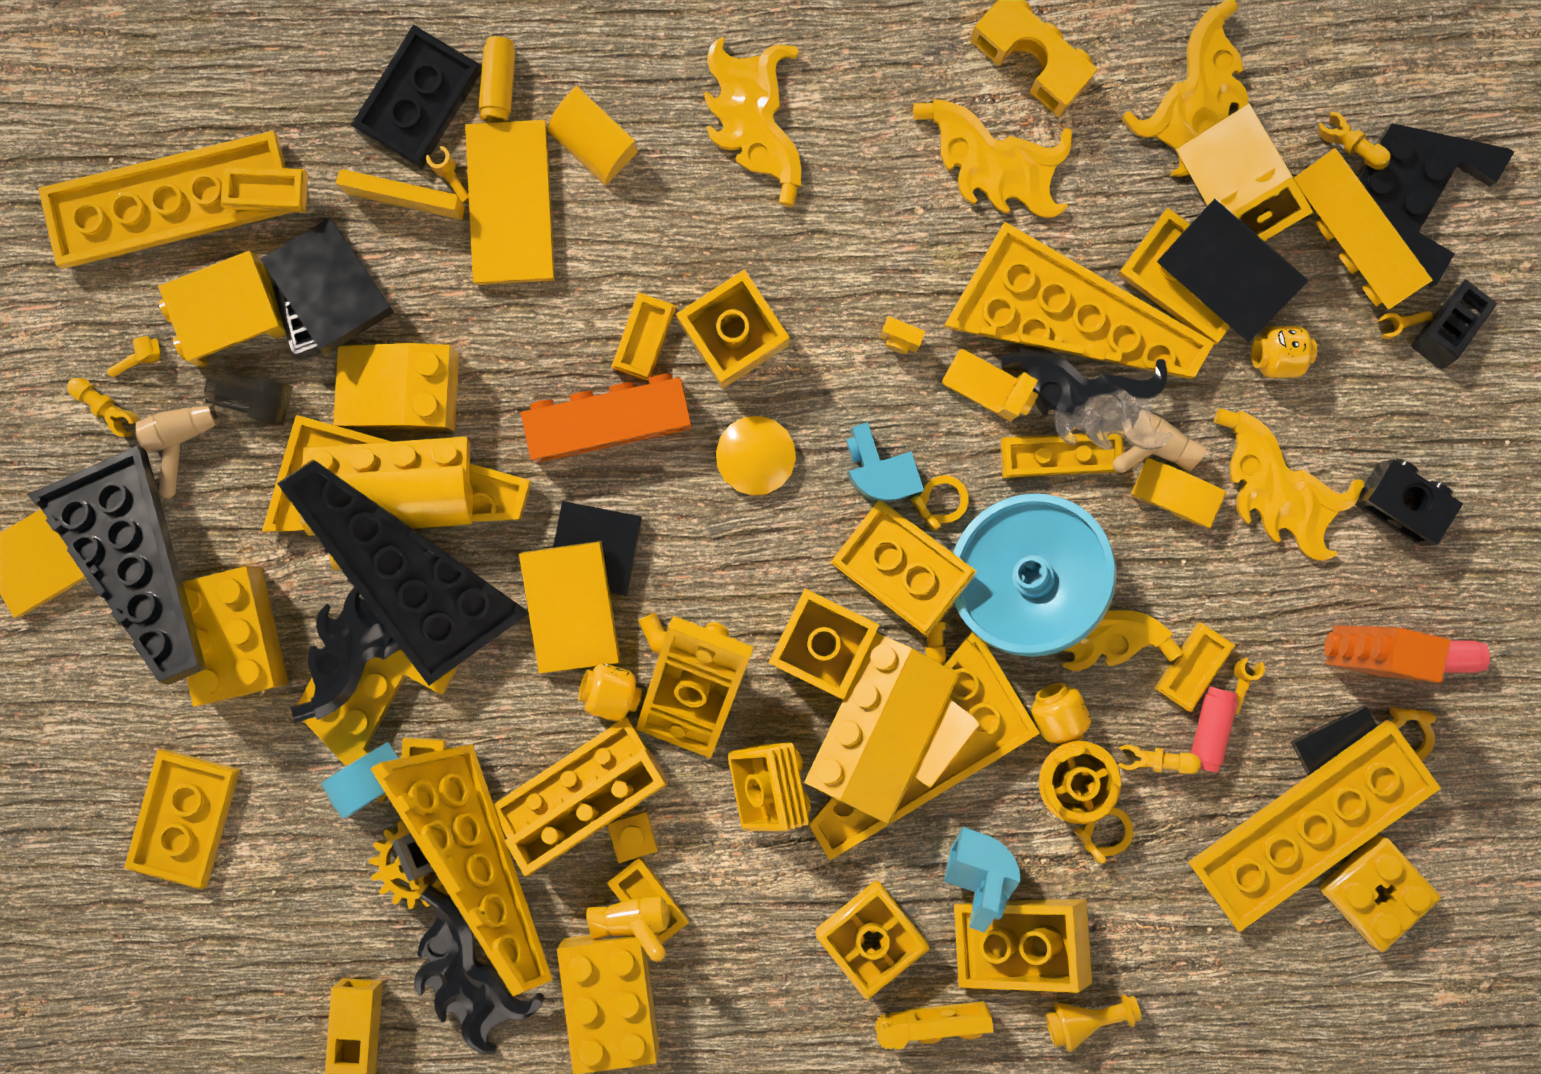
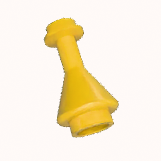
(1074, 1024)

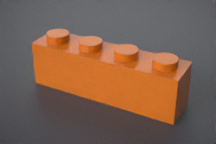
(606, 419)
(1387, 652)

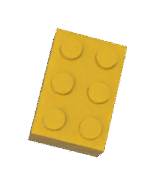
(234, 635)
(607, 1003)

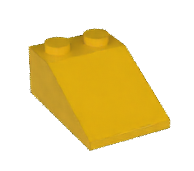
(397, 387)
(1029, 949)

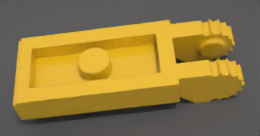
(933, 1023)

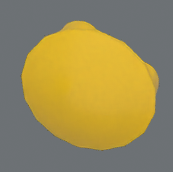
(755, 455)

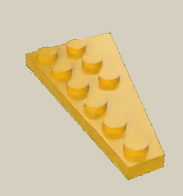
(1054, 304)
(495, 493)
(1003, 727)
(458, 831)

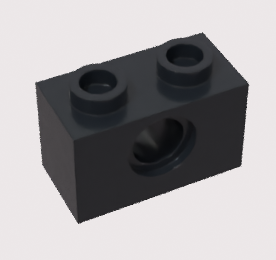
(1433, 505)

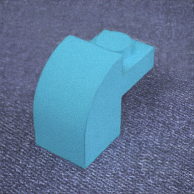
(884, 479)
(356, 784)
(986, 868)

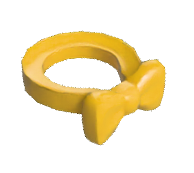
(935, 520)
(1424, 720)
(1100, 852)

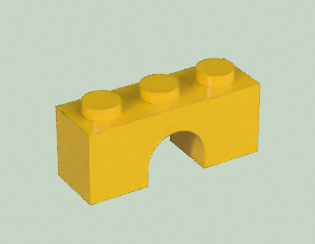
(1013, 28)

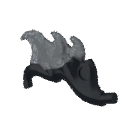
(1093, 405)

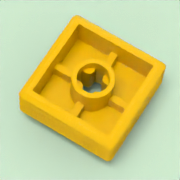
(769, 787)
(1405, 894)
(867, 965)

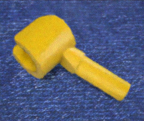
(446, 170)
(1403, 322)
(145, 352)
(1244, 679)

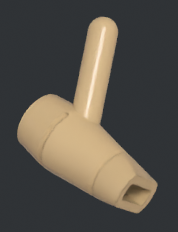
(167, 431)
(1179, 449)

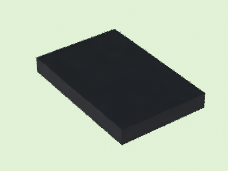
(417, 97)
(1232, 270)
(327, 286)

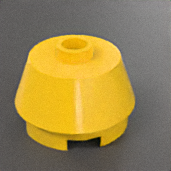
(1080, 782)

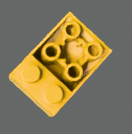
(1245, 173)

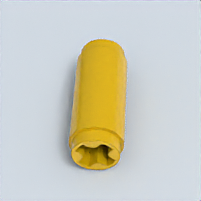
(497, 79)

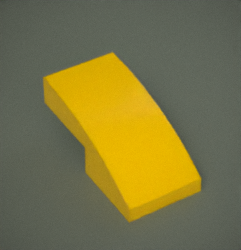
(1178, 493)

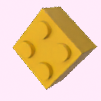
(733, 329)
(823, 643)

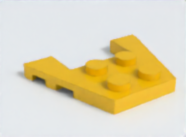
(355, 722)

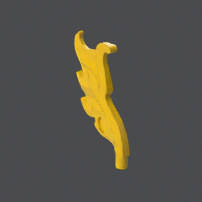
(1205, 94)
(747, 112)
(996, 166)
(1278, 494)
(1121, 637)

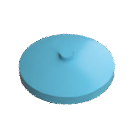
(1039, 575)

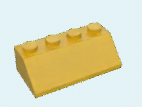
(882, 728)

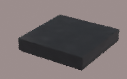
(615, 529)
(1332, 738)

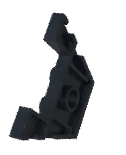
(1417, 176)

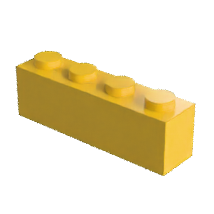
(1361, 230)

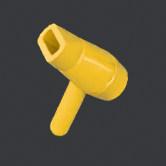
(635, 918)

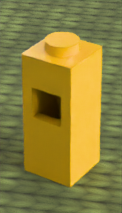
(354, 1027)

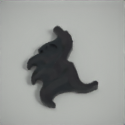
(339, 664)
(462, 982)

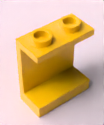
(221, 307)

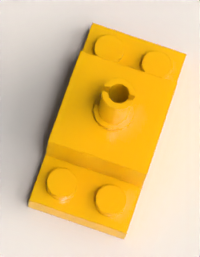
(693, 685)

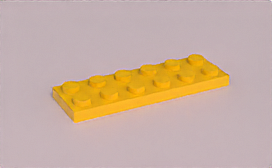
(151, 201)
(1314, 825)

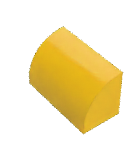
(591, 136)

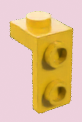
(990, 386)

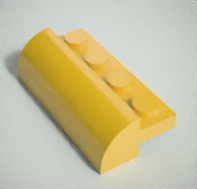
(413, 479)
(578, 796)

